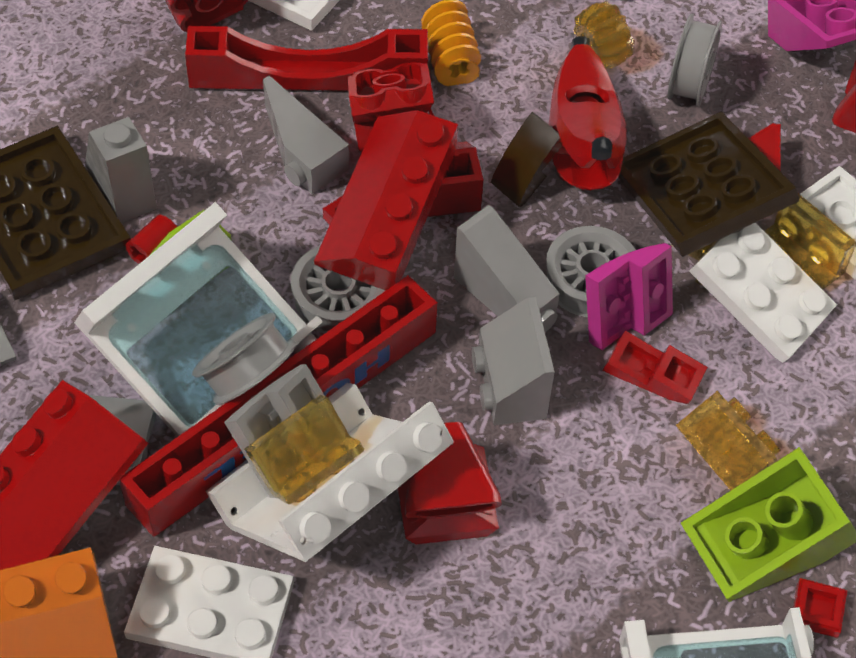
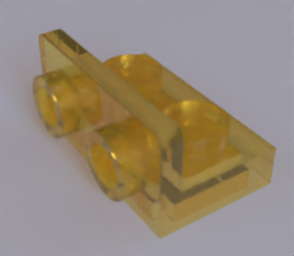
(812, 242)
(726, 441)
(303, 451)

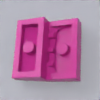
(629, 294)

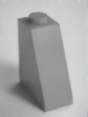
(121, 168)
(499, 268)

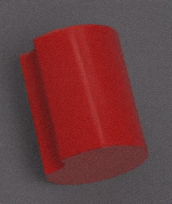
(149, 237)

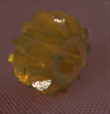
(607, 33)

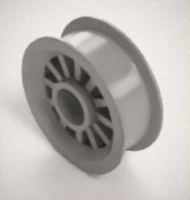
(694, 59)
(575, 254)
(315, 295)
(244, 358)

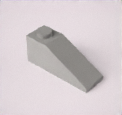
(308, 147)

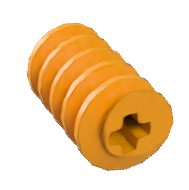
(451, 43)

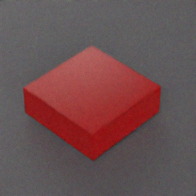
(821, 606)

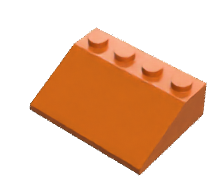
(55, 609)

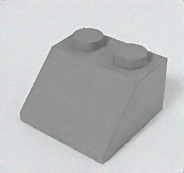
(515, 365)

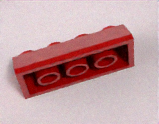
(388, 198)
(59, 473)

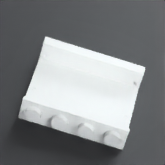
(304, 528)

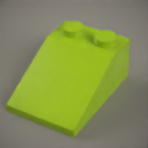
(770, 528)

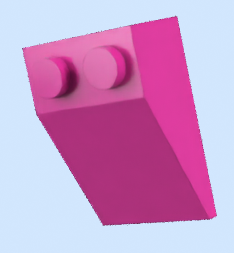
(811, 23)

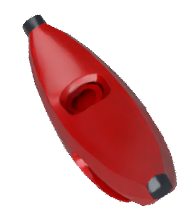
(587, 120)

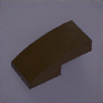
(525, 159)

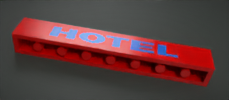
(351, 352)

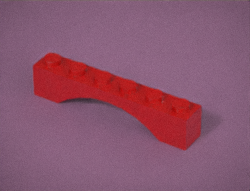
(229, 60)

